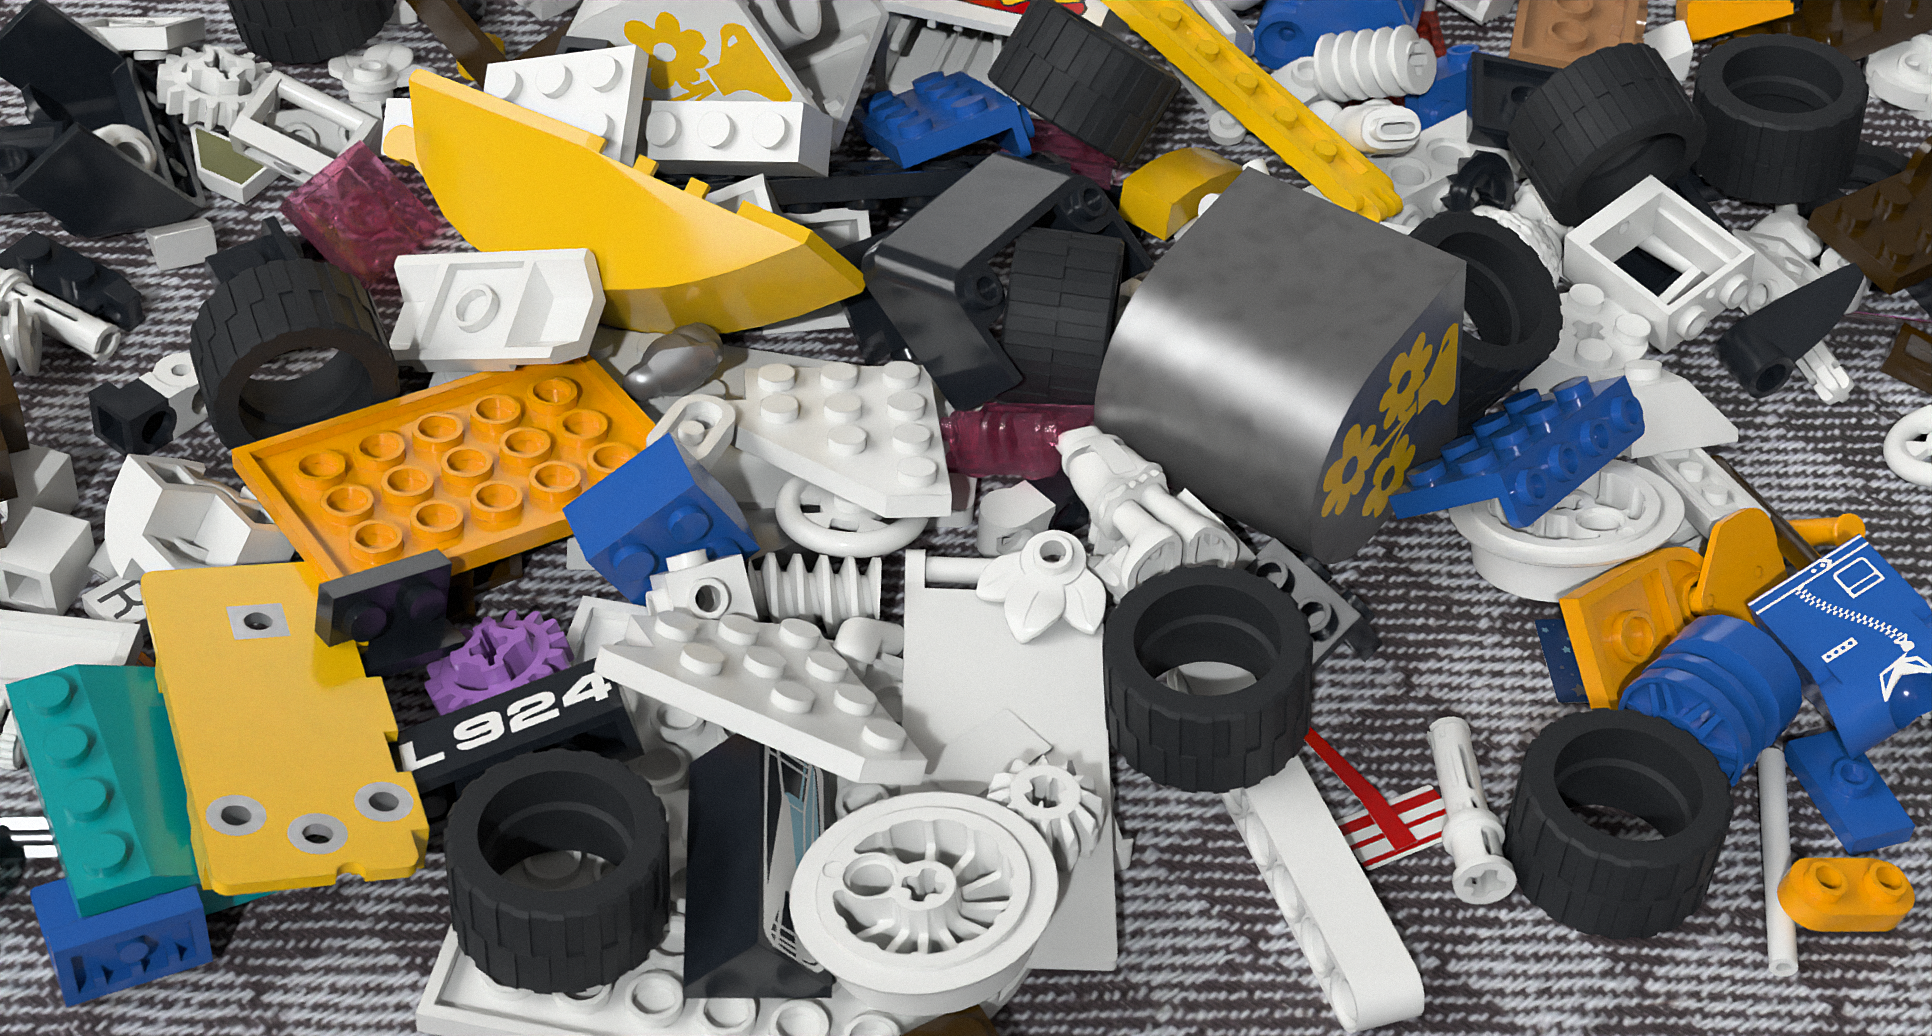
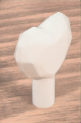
(1792, 227)

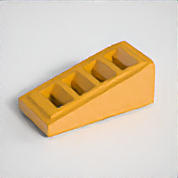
(1718, 17)

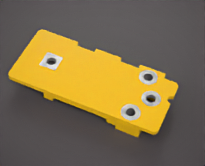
(277, 734)

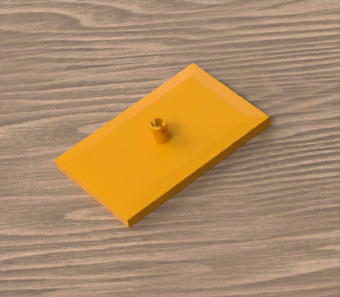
(446, 468)

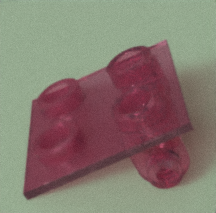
(1010, 438)

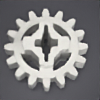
(211, 85)

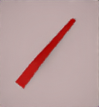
(1378, 808)

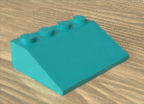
(110, 785)

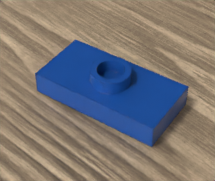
(1848, 793)

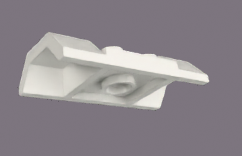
(496, 309)

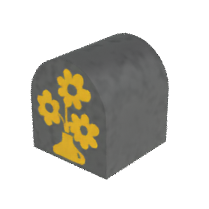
(1289, 364)

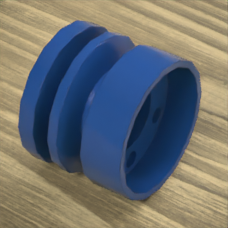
(1722, 687)

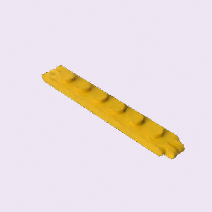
(1262, 106)

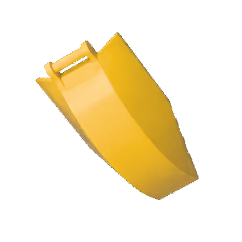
(660, 251)

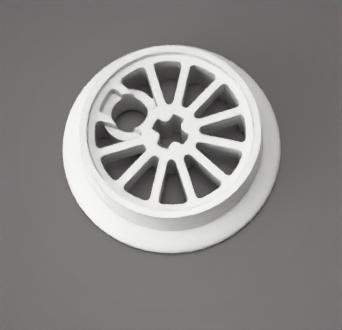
(1589, 532)
(933, 932)

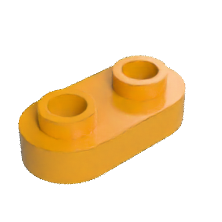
(1845, 894)

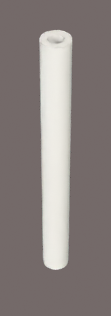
(1776, 860)

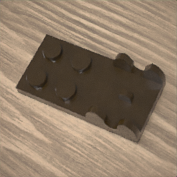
(1850, 25)
(1885, 225)

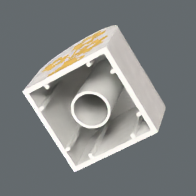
(746, 48)

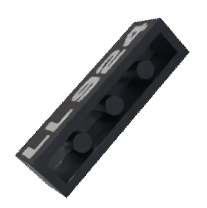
(558, 711)

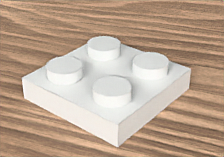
(148, 36)

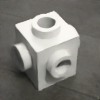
(718, 582)

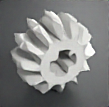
(1055, 803)

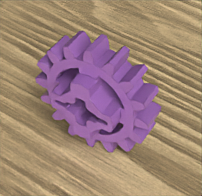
(498, 660)

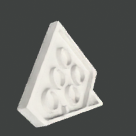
(584, 89)
(851, 432)
(768, 685)

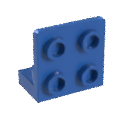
(122, 945)

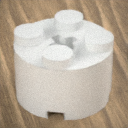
(1593, 340)

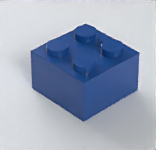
(653, 511)

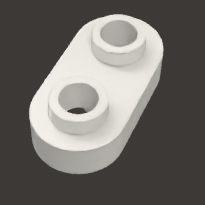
(700, 424)

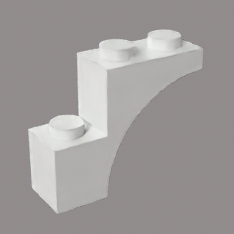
(45, 545)

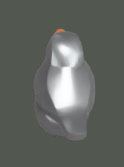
(675, 363)

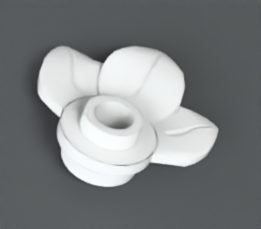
(375, 72)
(1041, 591)

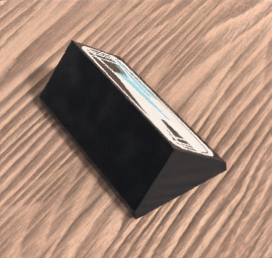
(746, 834)

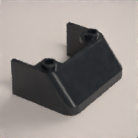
(91, 84)
(937, 275)

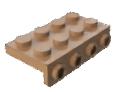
(1565, 30)

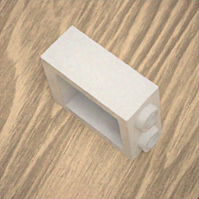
(1659, 211)

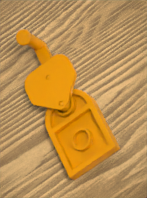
(1643, 604)

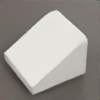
(1674, 46)
(182, 243)

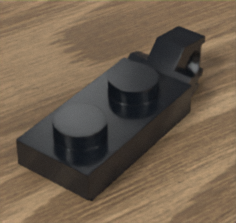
(75, 280)

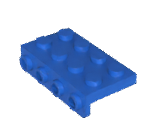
(941, 117)
(1529, 451)

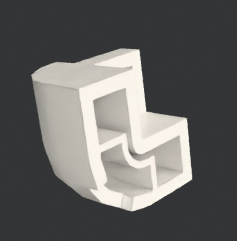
(176, 518)

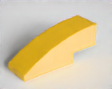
(1170, 188)

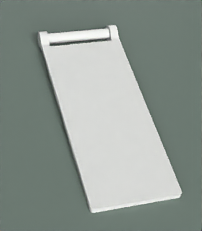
(969, 667)

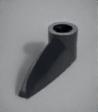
(1768, 342)

